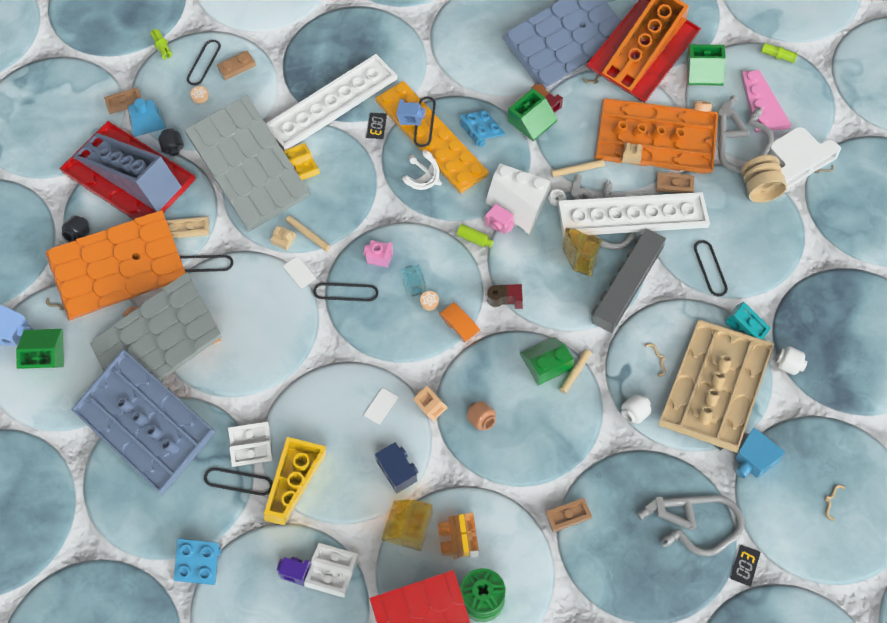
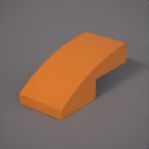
(459, 321)

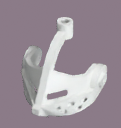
(430, 175)

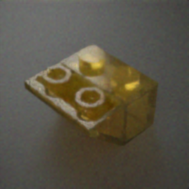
(581, 251)
(408, 523)

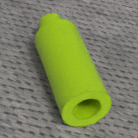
(474, 236)

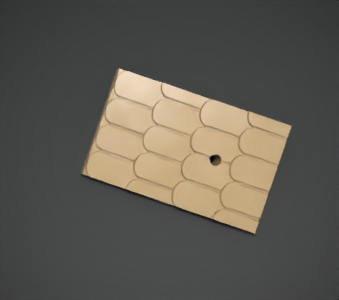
(716, 385)

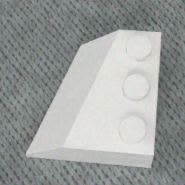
(519, 194)

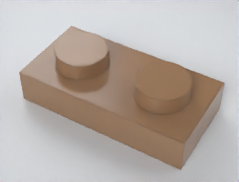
(236, 65)
(121, 101)
(674, 183)
(568, 515)

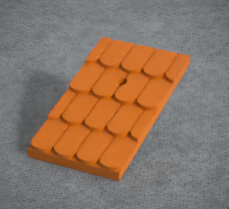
(669, 135)
(102, 266)

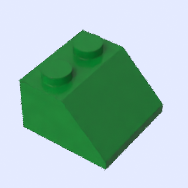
(548, 360)

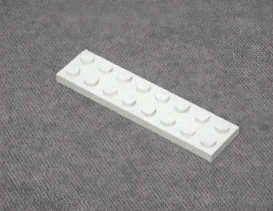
(331, 102)
(634, 213)

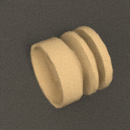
(763, 178)

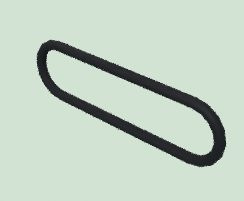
(219, 46)
(431, 127)
(208, 256)
(717, 264)
(346, 299)
(238, 473)

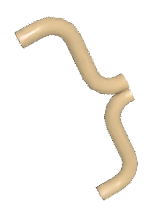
(661, 360)
(829, 502)

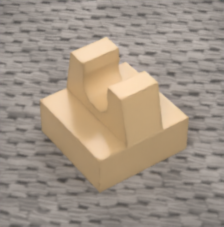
(632, 153)
(282, 237)

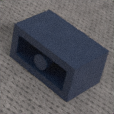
(396, 467)

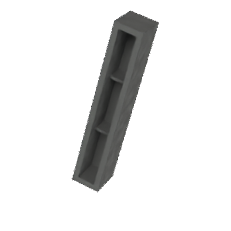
(628, 281)

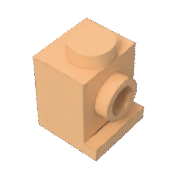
(430, 403)

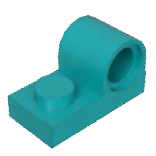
(746, 319)

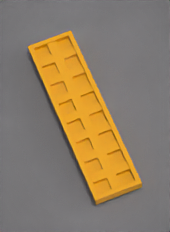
(452, 157)

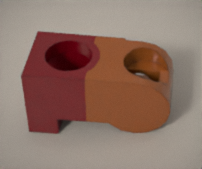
(554, 102)

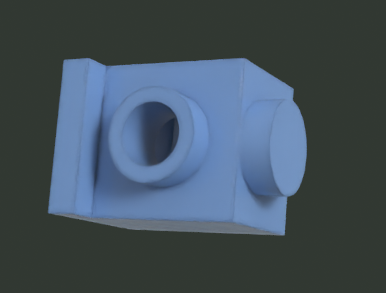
(410, 113)

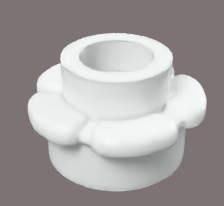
(557, 193)

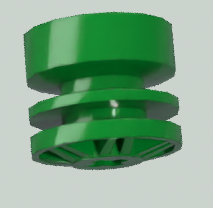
(483, 607)

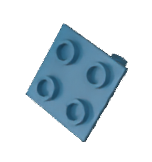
(480, 126)
(196, 561)

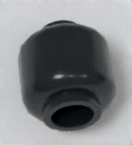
(170, 142)
(75, 228)

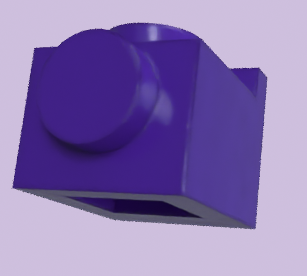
(293, 570)

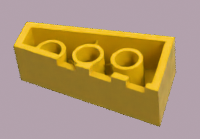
(293, 475)

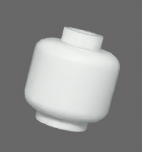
(791, 360)
(636, 409)

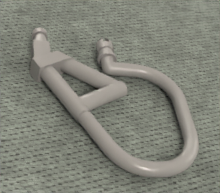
(727, 112)
(579, 193)
(659, 506)

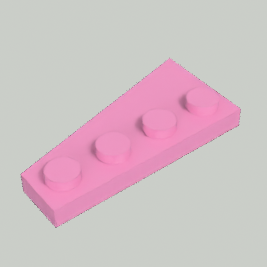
(760, 95)

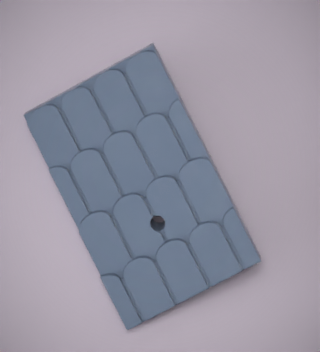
(561, 38)
(143, 421)

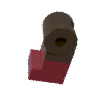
(505, 294)

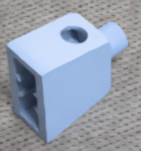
(11, 326)

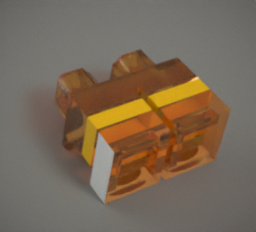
(462, 534)

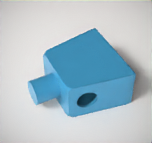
(145, 117)
(757, 455)

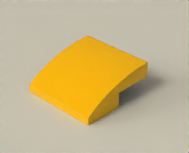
(302, 161)

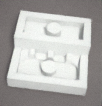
(250, 444)
(331, 570)

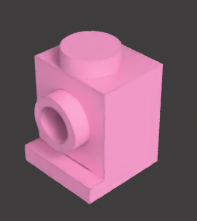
(499, 219)
(378, 253)

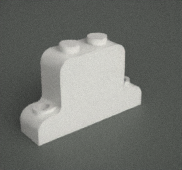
(802, 154)

